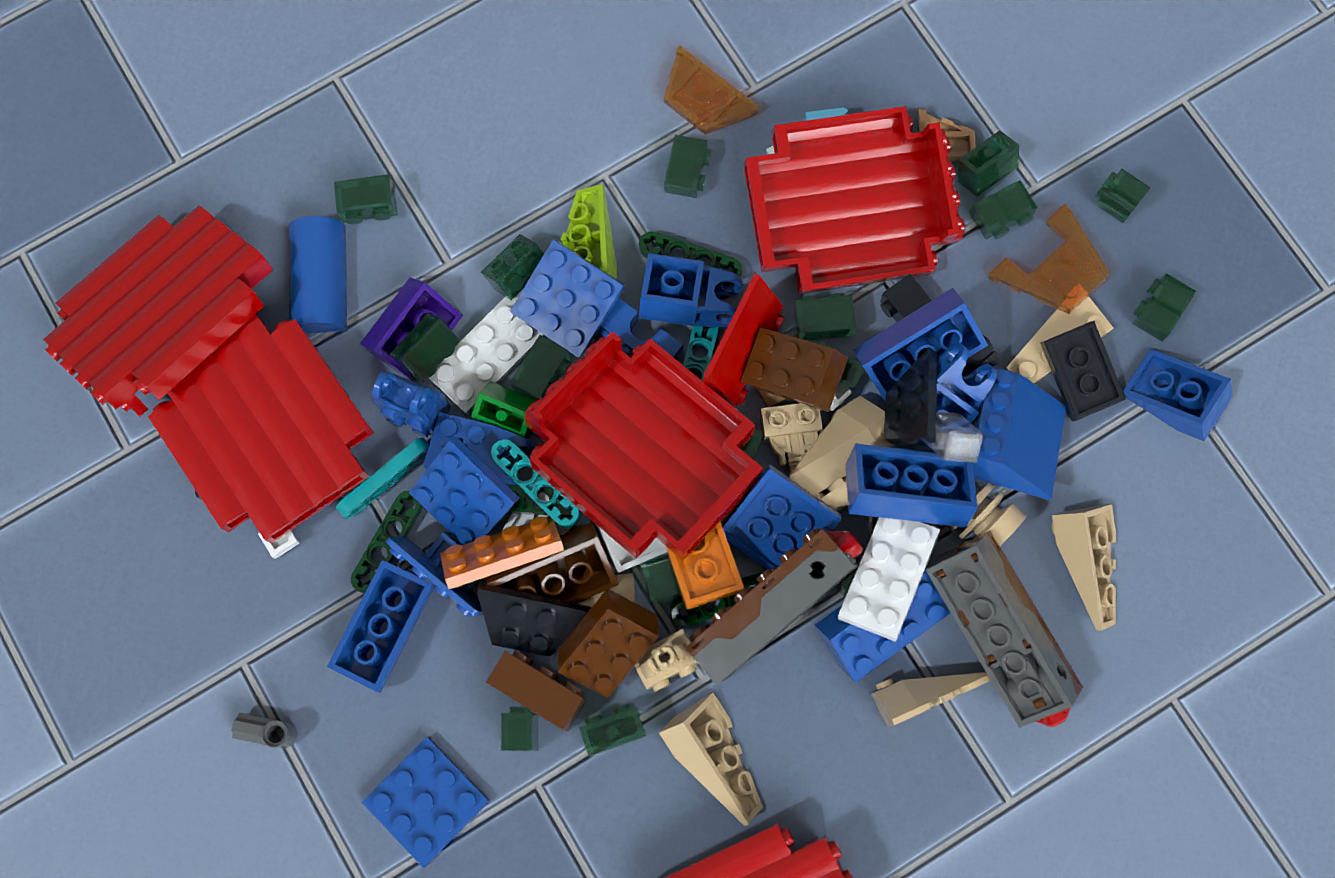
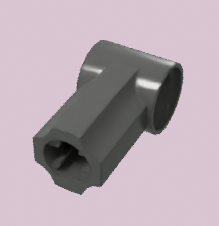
(262, 731)

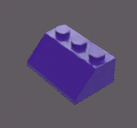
(402, 315)

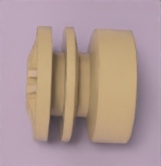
(990, 517)

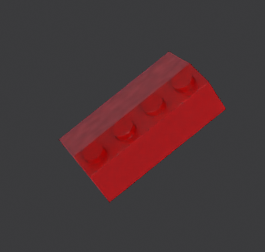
(756, 309)

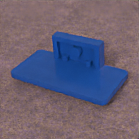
(430, 566)

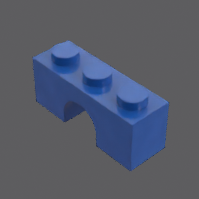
(623, 319)

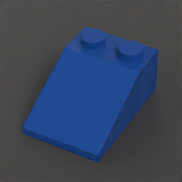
(1179, 393)

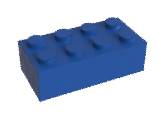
(932, 326)
(910, 486)
(862, 651)

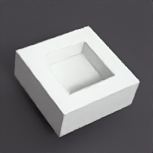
(282, 545)

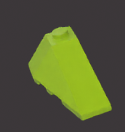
(590, 229)

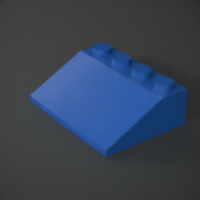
(1019, 436)

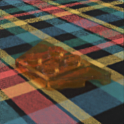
(704, 96)

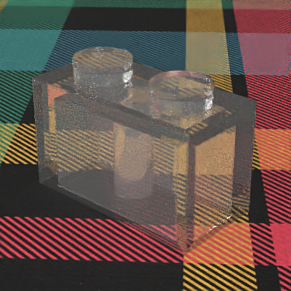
(956, 438)

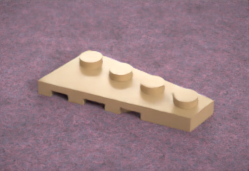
(1031, 359)

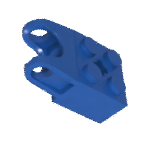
(686, 292)
(959, 392)
(408, 403)
(478, 438)

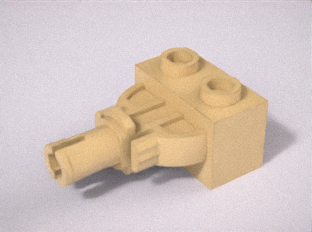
(790, 431)
(665, 660)

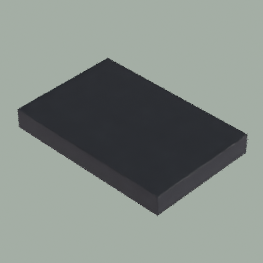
(1083, 371)

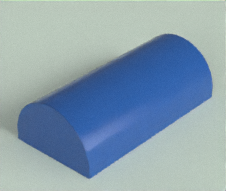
(318, 274)
(381, 626)

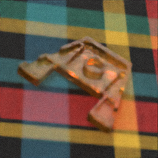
(1066, 274)

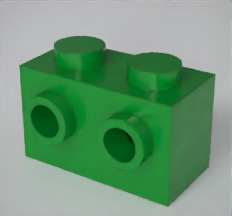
(503, 408)

